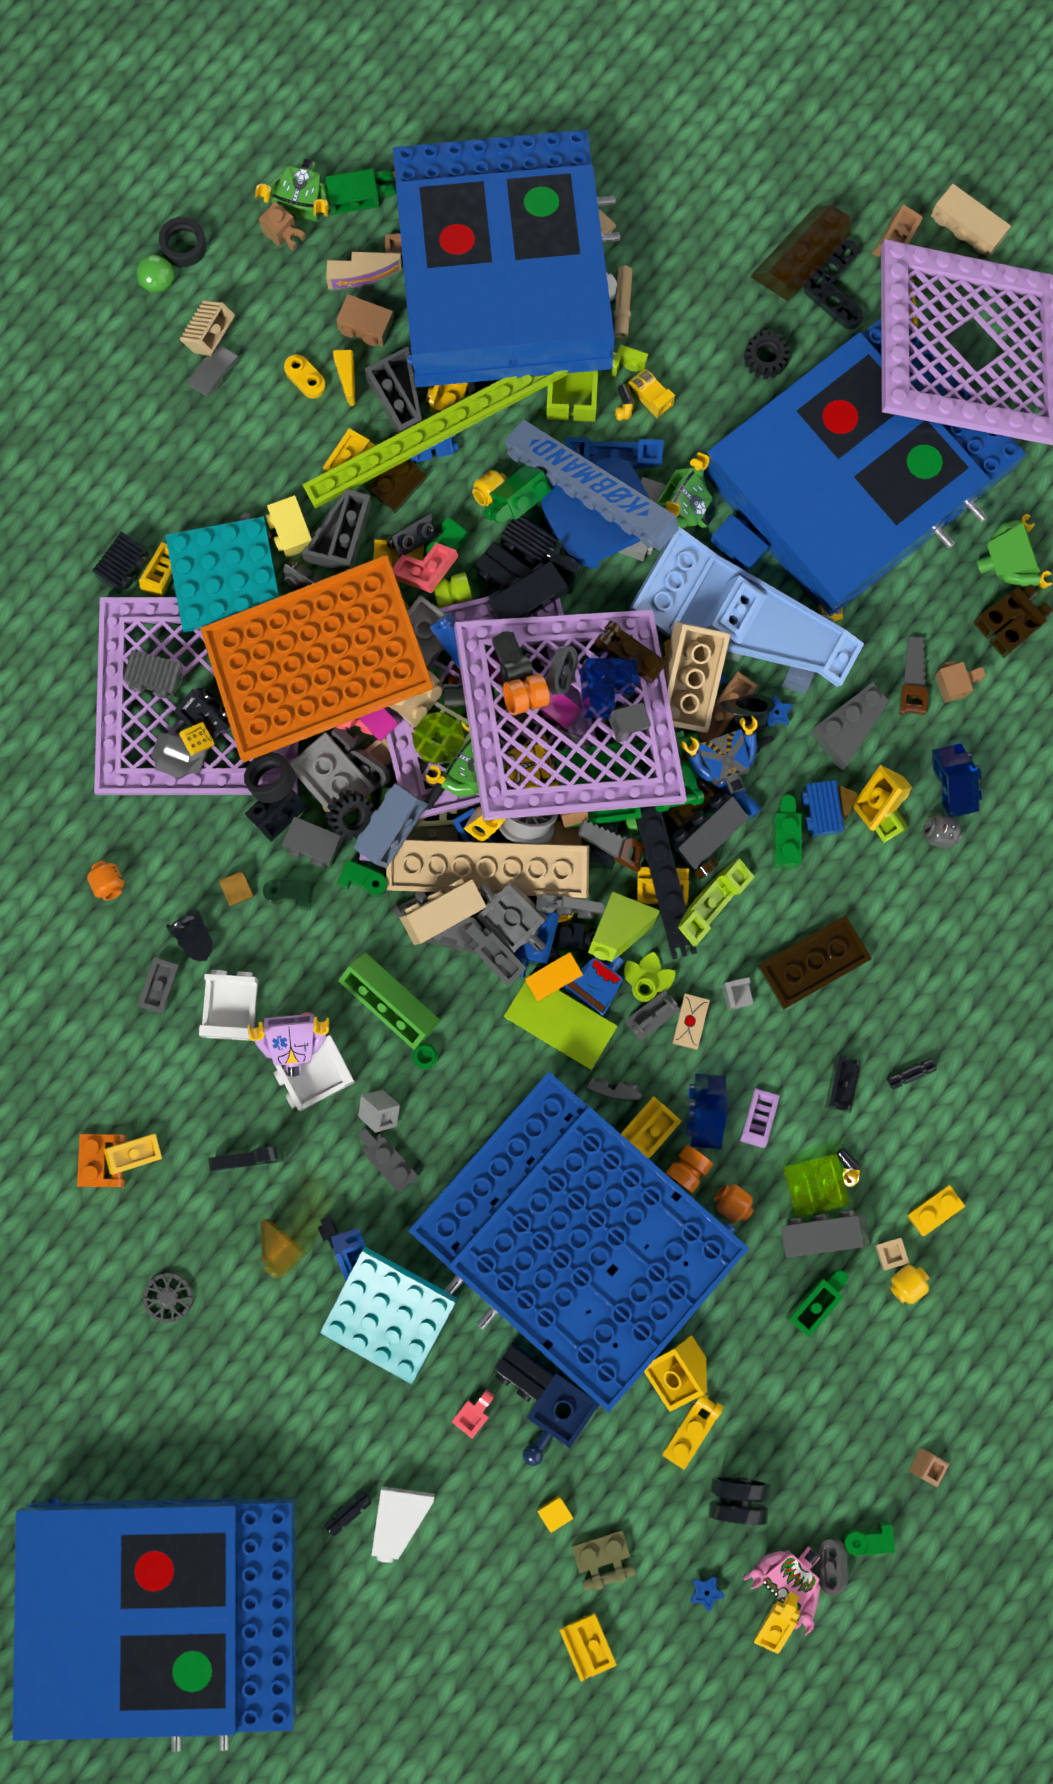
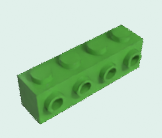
(389, 1000)

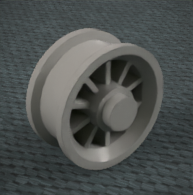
(529, 829)

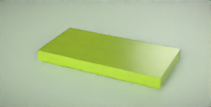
(562, 1024)

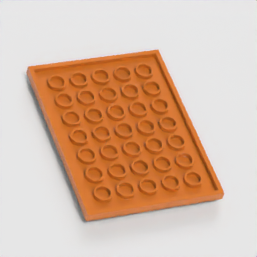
(316, 658)

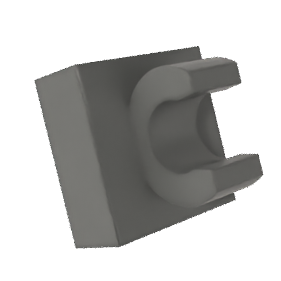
(344, 740)

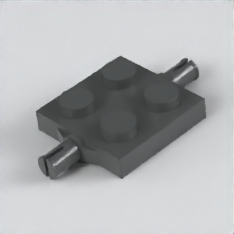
(512, 917)

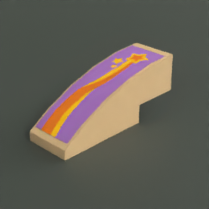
(362, 270)

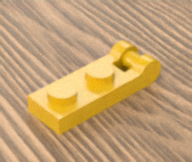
(692, 1432)

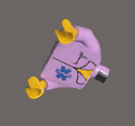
(290, 1040)

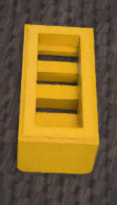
(345, 366)
(153, 583)

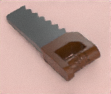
(913, 678)
(613, 844)

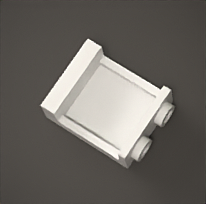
(229, 1005)
(319, 1078)

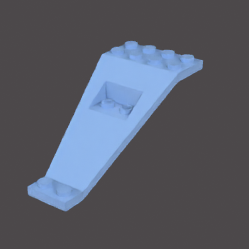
(706, 590)

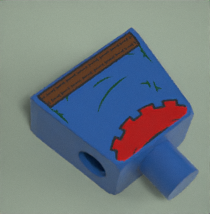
(597, 984)

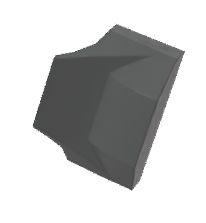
(174, 758)

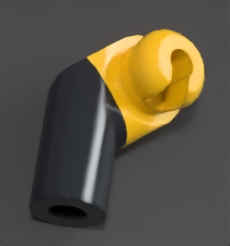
(627, 403)
(851, 1167)

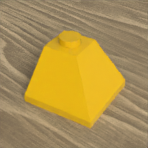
(881, 796)
(679, 1373)

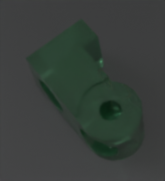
(289, 891)

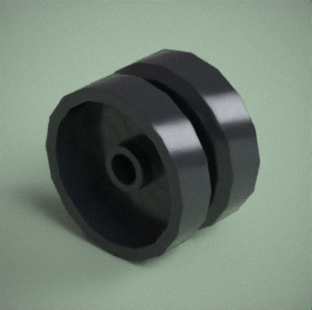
(739, 1500)

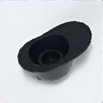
(748, 706)

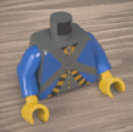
(725, 757)

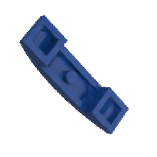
(639, 455)

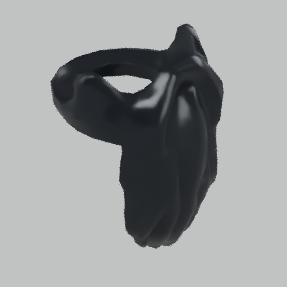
(192, 936)

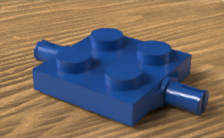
(546, 932)

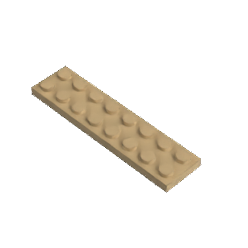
(532, 867)

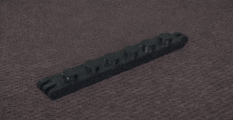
(664, 878)

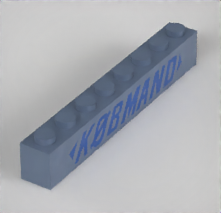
(592, 485)

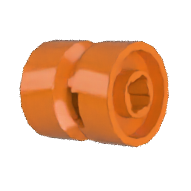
(529, 693)
(689, 1169)

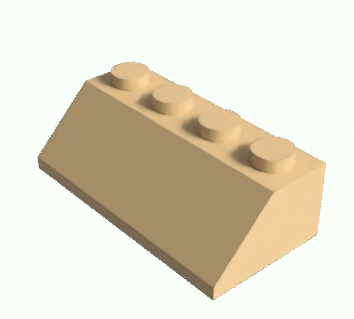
(694, 673)

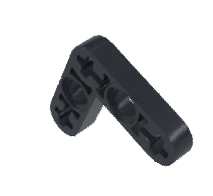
(827, 289)
(258, 1157)

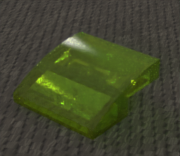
(816, 1185)

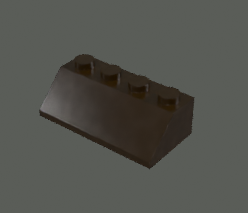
(803, 251)

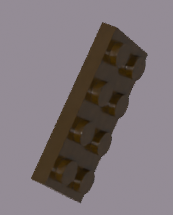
(814, 962)

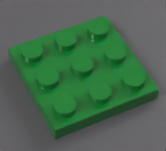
(603, 816)

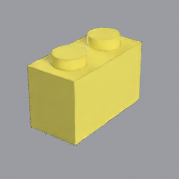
(289, 525)

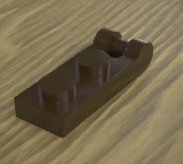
(648, 662)

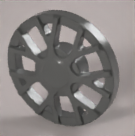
(167, 1297)

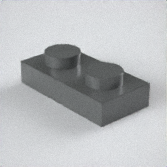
(158, 985)

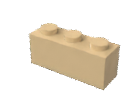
(970, 221)
(442, 911)

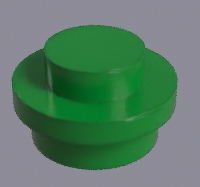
(425, 1056)

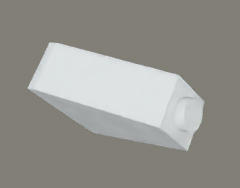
(397, 1520)

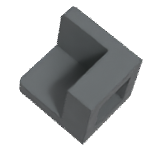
(629, 720)

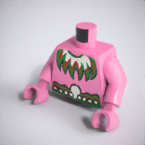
(785, 1573)

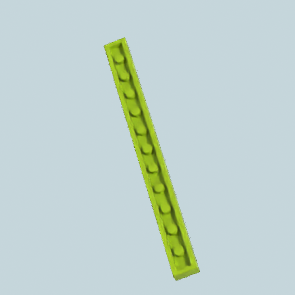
(424, 435)

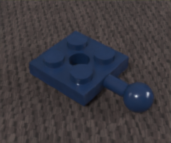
(563, 1429)

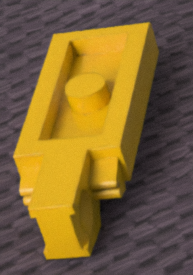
(778, 1624)

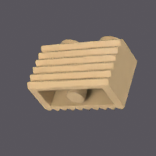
(207, 327)

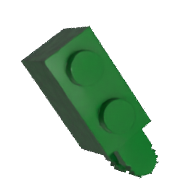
(358, 190)
(517, 494)
(786, 835)
(818, 1303)

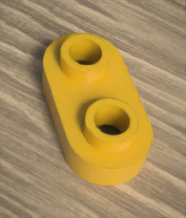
(303, 375)

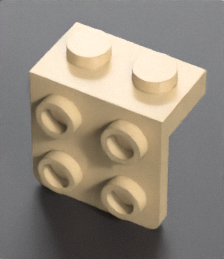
(418, 706)

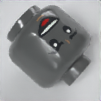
(942, 831)

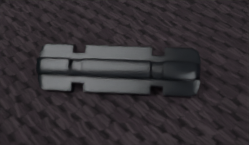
(911, 1073)
(348, 1513)

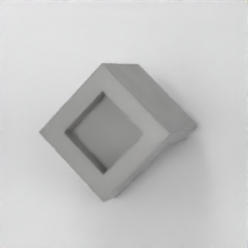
(737, 994)
(379, 1110)

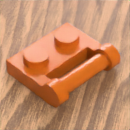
(93, 1161)

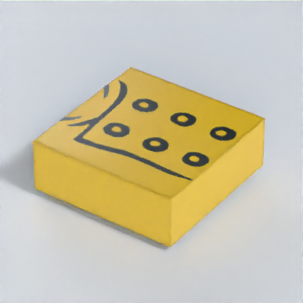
(196, 738)

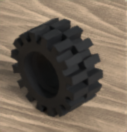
(769, 341)
(341, 805)

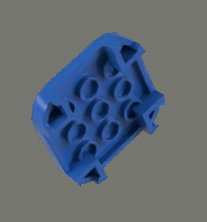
(585, 531)

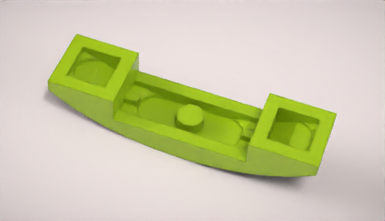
(713, 899)

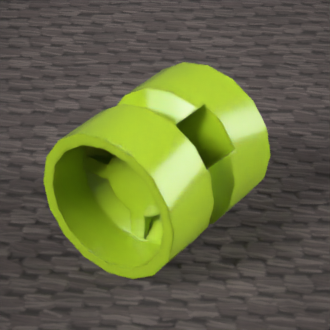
(452, 591)

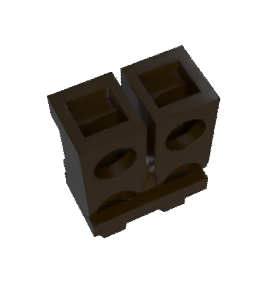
(1020, 613)

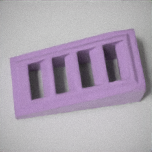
(752, 1138)

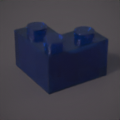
(602, 680)
(958, 780)
(707, 1111)

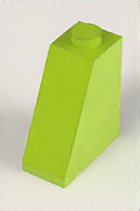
(621, 926)

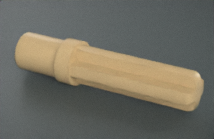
(623, 296)

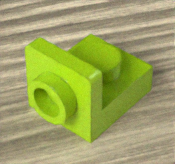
(630, 358)

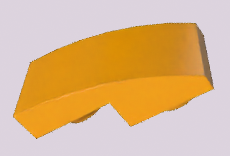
(553, 977)

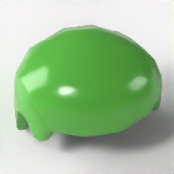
(155, 273)

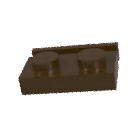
(397, 484)

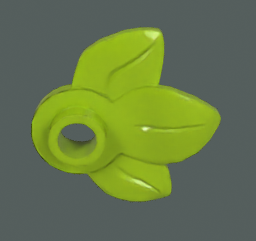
(649, 974)

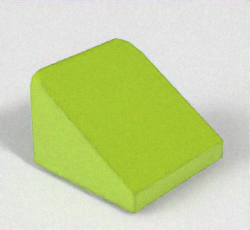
(891, 826)

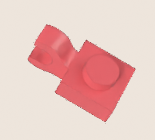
(471, 1415)

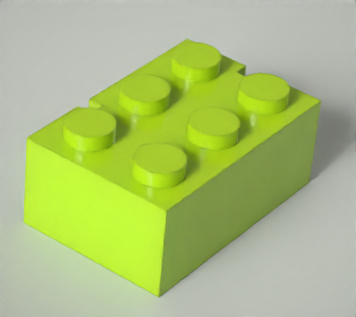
(573, 396)

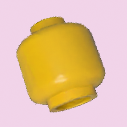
(485, 485)
(910, 1284)

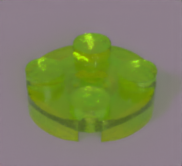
(426, 730)

